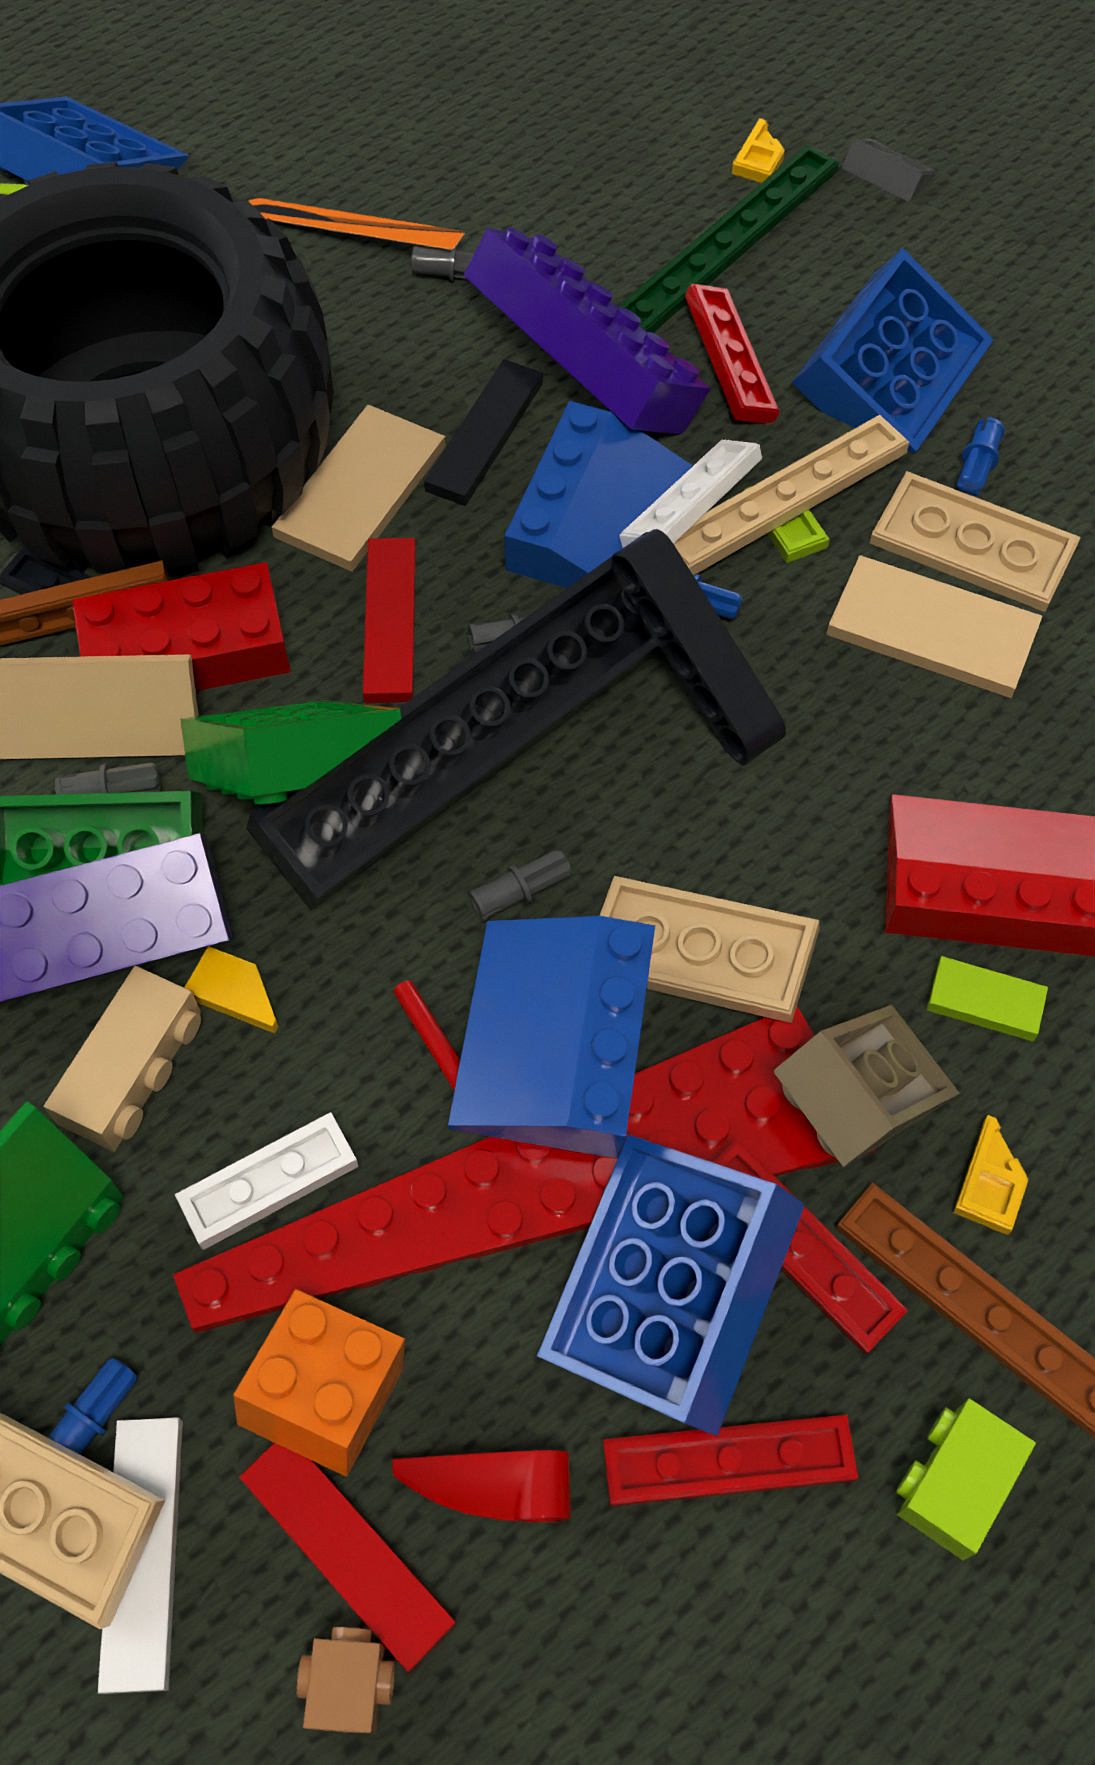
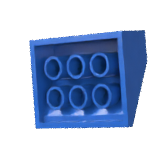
(67, 136)
(895, 353)
(585, 495)
(554, 1033)
(673, 1282)

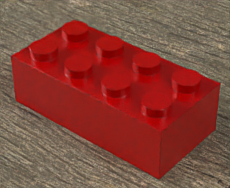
(217, 617)

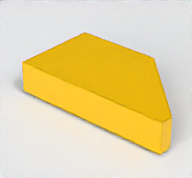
(759, 155)
(232, 988)
(992, 1182)

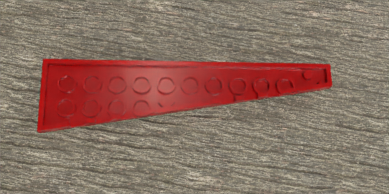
(514, 1191)

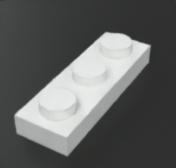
(266, 1181)

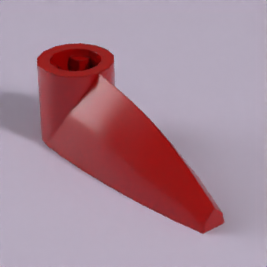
(494, 1485)

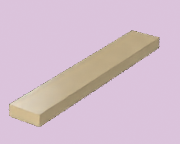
(790, 492)

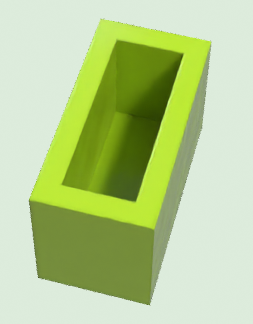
(964, 1478)

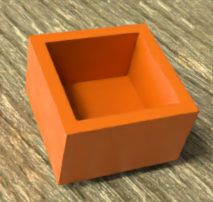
(319, 1382)

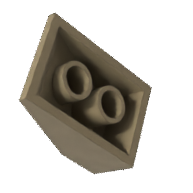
(864, 1083)

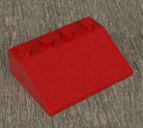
(991, 875)

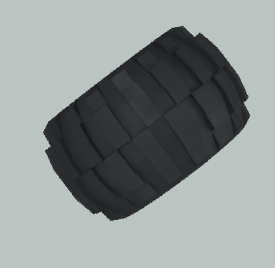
(152, 369)

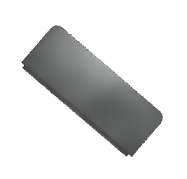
(887, 168)

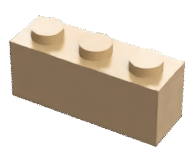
(125, 1059)

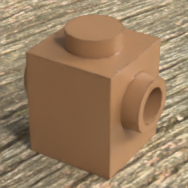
(345, 1682)

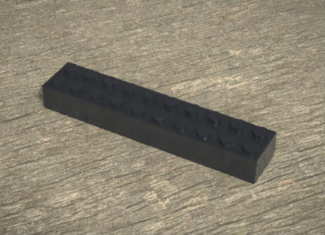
(456, 736)

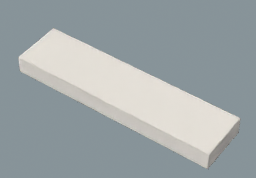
(696, 491)
(139, 1638)

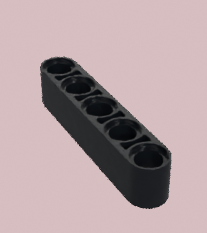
(698, 646)

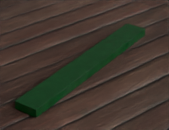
(730, 236)

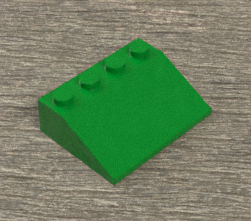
(278, 747)
(73, 829)
(47, 1212)

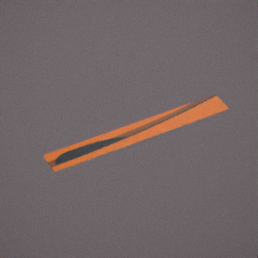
(358, 224)

